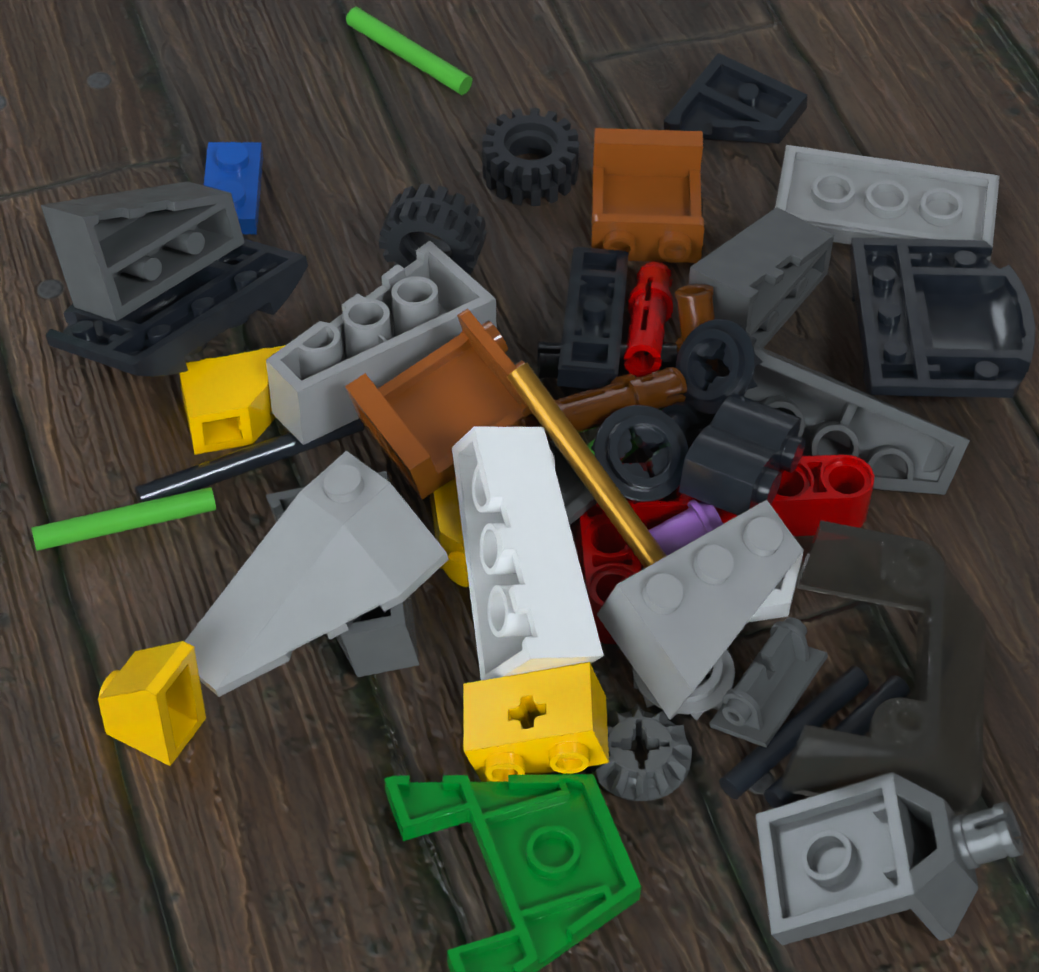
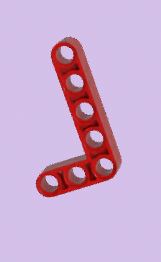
(818, 490)

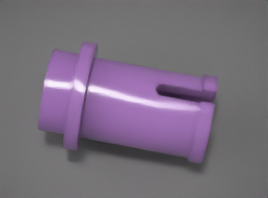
(686, 526)

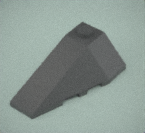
(842, 420)

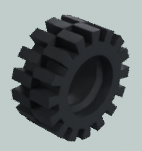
(530, 136)

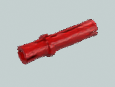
(649, 311)

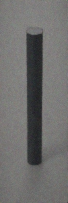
(237, 463)

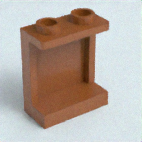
(648, 194)
(440, 401)

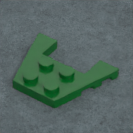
(546, 851)

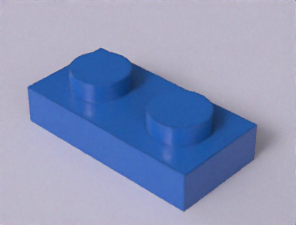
(237, 170)

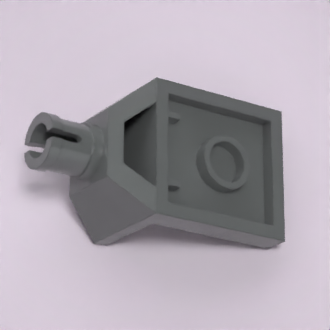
(875, 855)

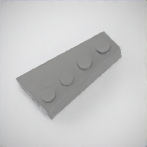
(374, 336)

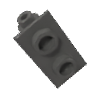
(770, 685)

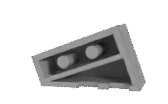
(697, 600)

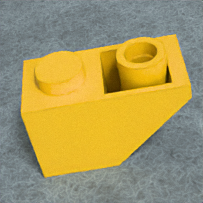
(227, 400)

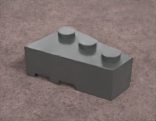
(139, 242)
(765, 272)

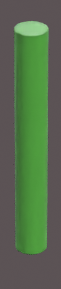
(409, 50)
(123, 518)

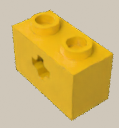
(535, 723)

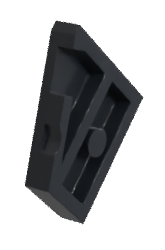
(737, 105)

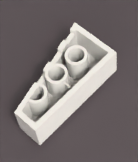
(520, 555)

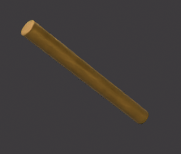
(586, 465)

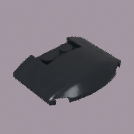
(187, 315)
(939, 318)

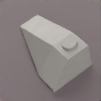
(323, 563)

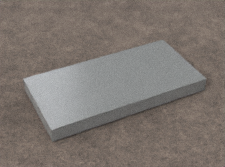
(886, 197)

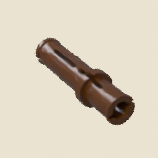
(593, 407)

